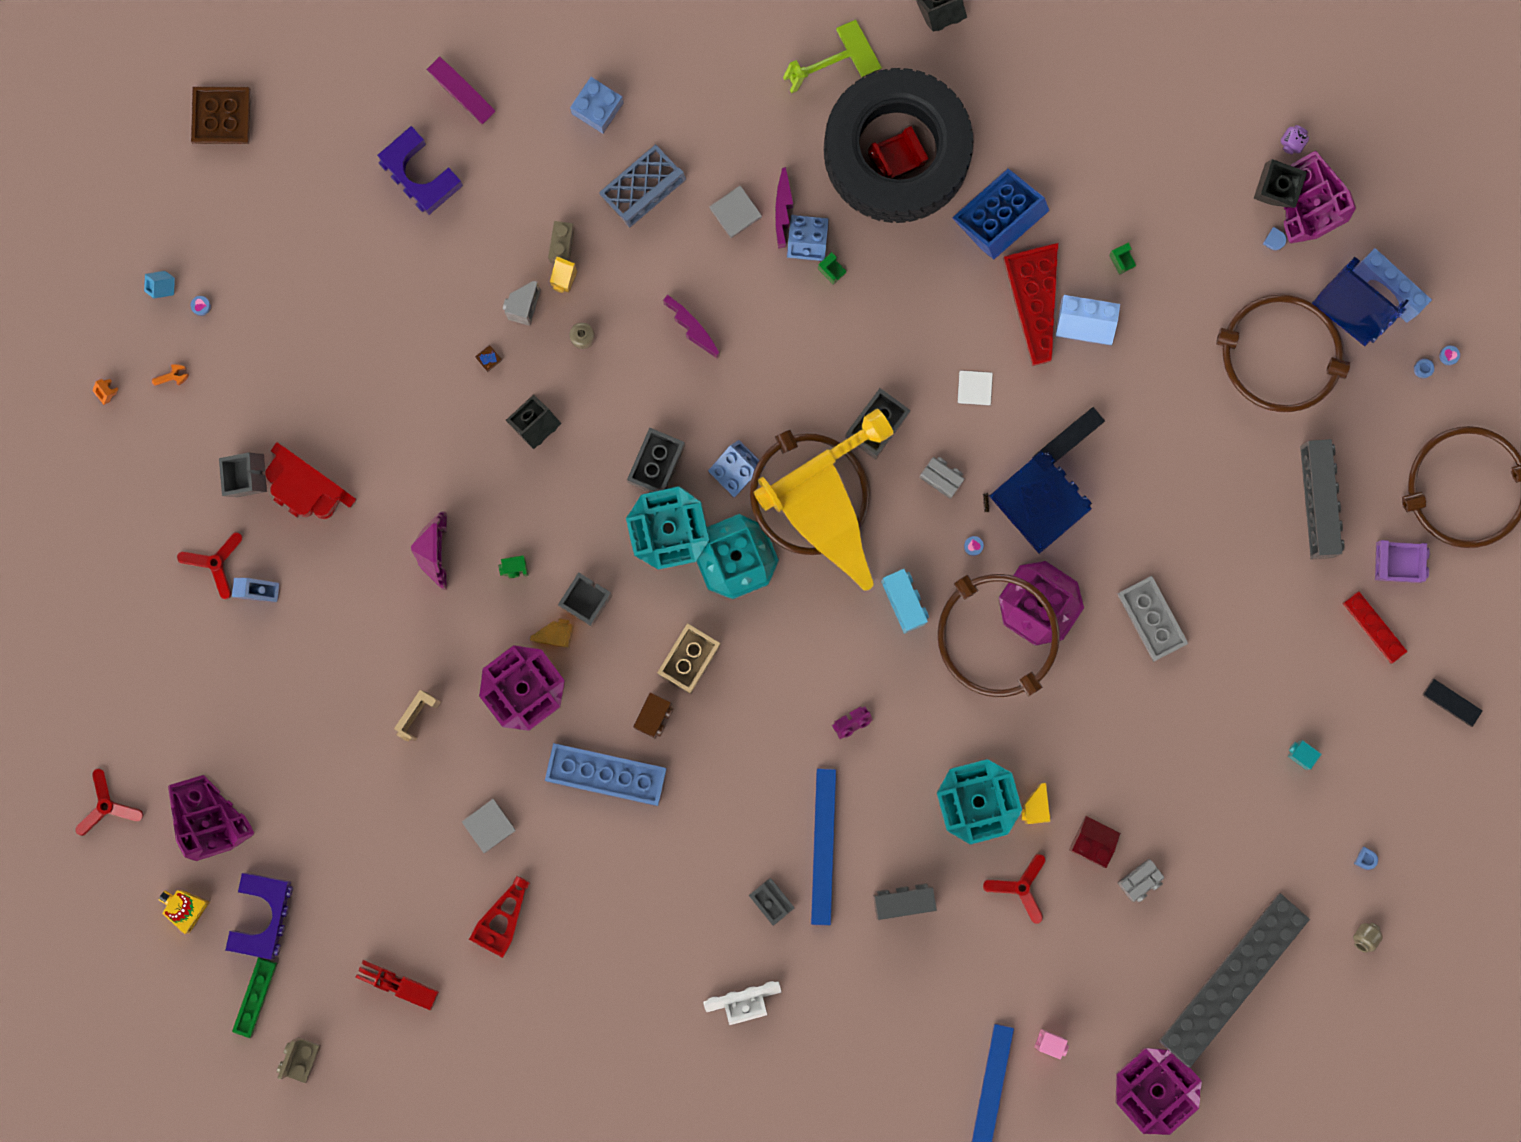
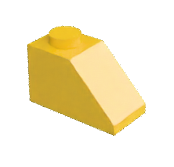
(563, 275)
(1036, 806)

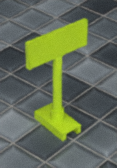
(856, 48)

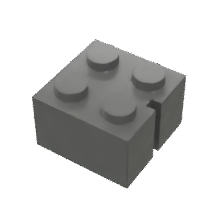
(242, 475)
(584, 600)

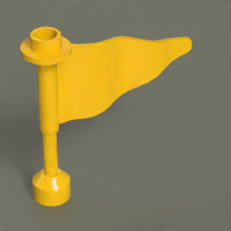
(820, 506)

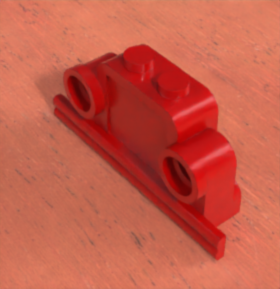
(303, 487)

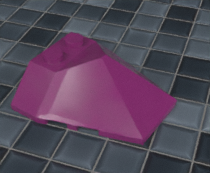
(1322, 202)
(428, 549)
(205, 820)

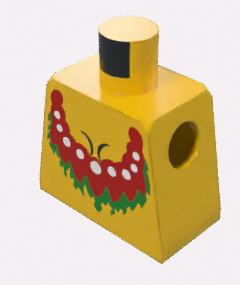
(183, 909)

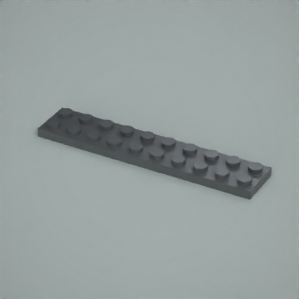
(1234, 980)

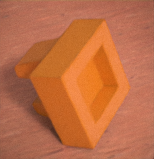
(103, 392)

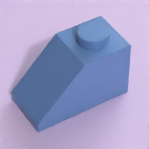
(255, 589)

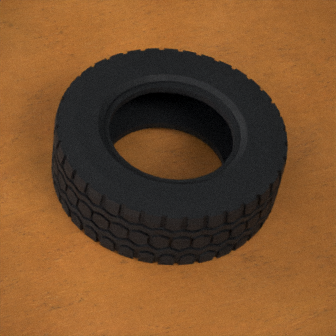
(898, 93)

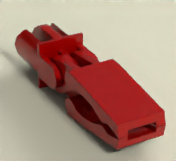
(407, 990)

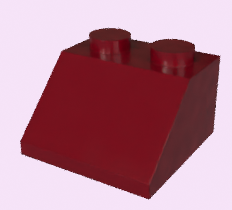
(1095, 842)

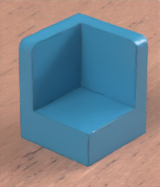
(159, 284)

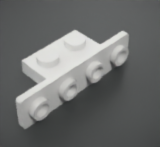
(744, 1004)

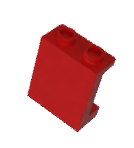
(898, 154)

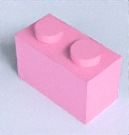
(1051, 1044)

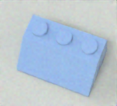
(1087, 320)

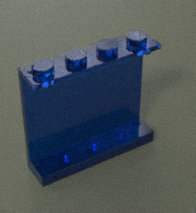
(1357, 305)
(1041, 501)

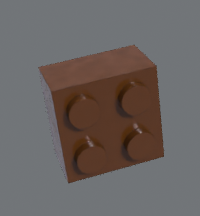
(653, 715)

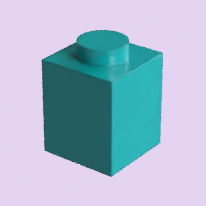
(1303, 754)

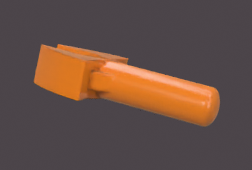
(171, 376)

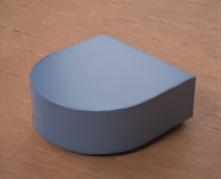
(1275, 239)
(1366, 859)

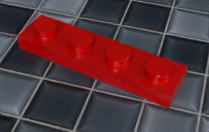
(1375, 627)

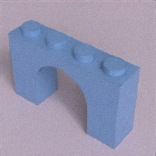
(1379, 268)

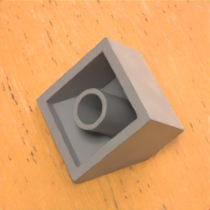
(522, 303)

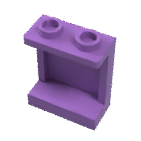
(1401, 562)

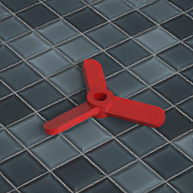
(206, 561)
(113, 808)
(1026, 897)

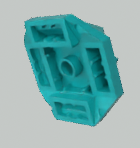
(648, 532)
(742, 576)
(999, 795)

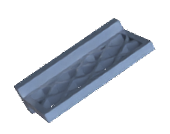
(655, 194)

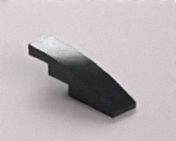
(1073, 434)

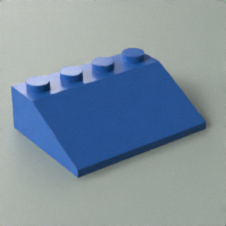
(1001, 213)

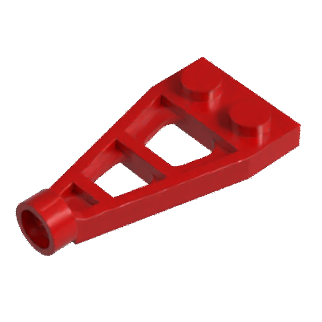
(491, 939)

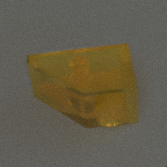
(555, 634)

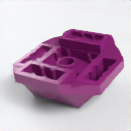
(1020, 607)
(501, 683)
(1178, 1093)

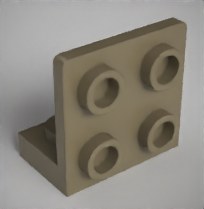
(298, 1060)

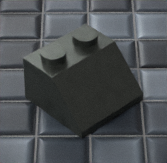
(942, 12)
(1280, 184)
(533, 422)

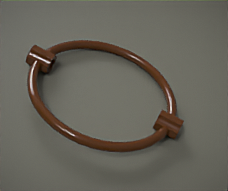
(1336, 367)
(786, 442)
(1416, 501)
(966, 588)

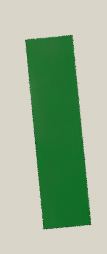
(254, 997)

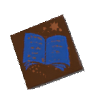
(488, 358)

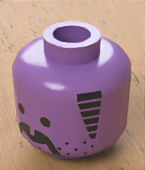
(1294, 139)

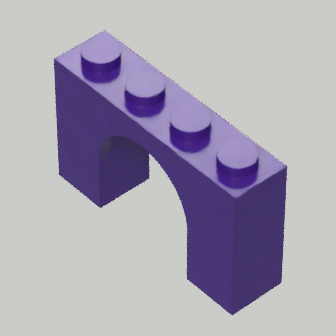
(428, 195)
(276, 894)

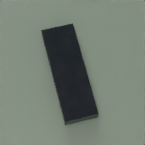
(1452, 702)

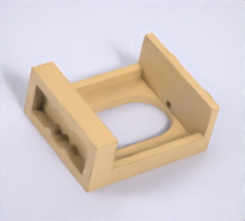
(411, 713)

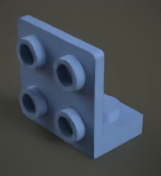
(807, 238)
(734, 468)

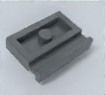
(771, 901)

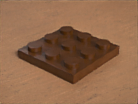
(220, 115)

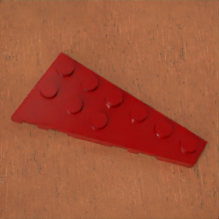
(1034, 291)

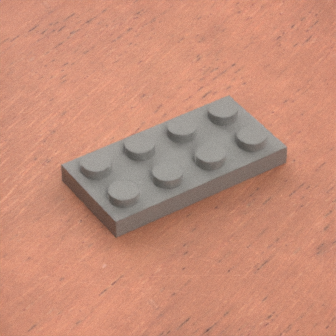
(1152, 618)

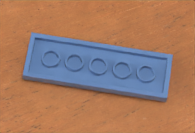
(605, 774)

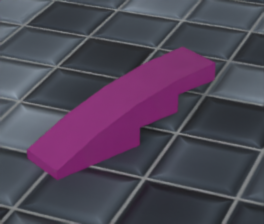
(460, 90)
(783, 202)
(695, 331)

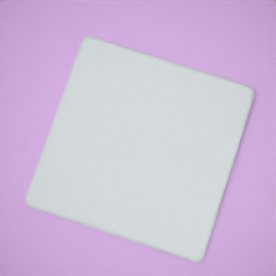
(975, 387)

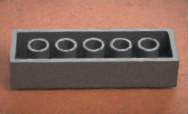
(1321, 499)

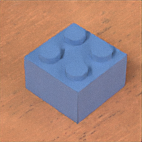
(596, 105)

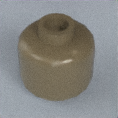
(582, 341)
(1367, 937)

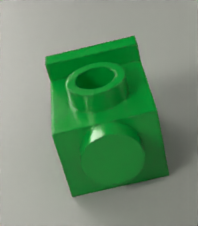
(513, 566)

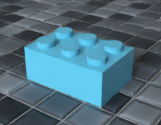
(905, 600)

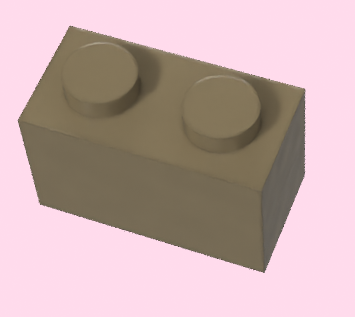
(561, 241)

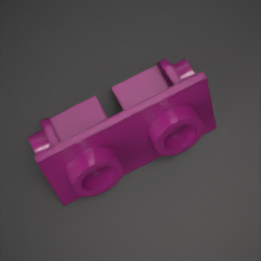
(845, 727)

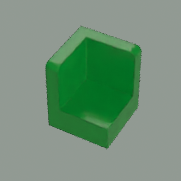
(1122, 258)
(831, 268)

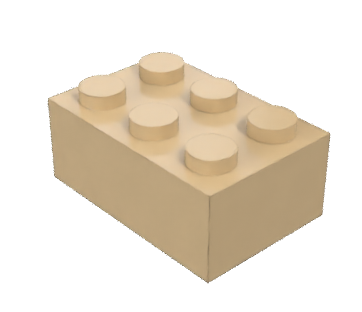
(689, 658)

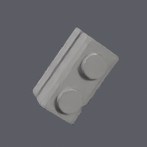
(942, 477)
(1141, 881)

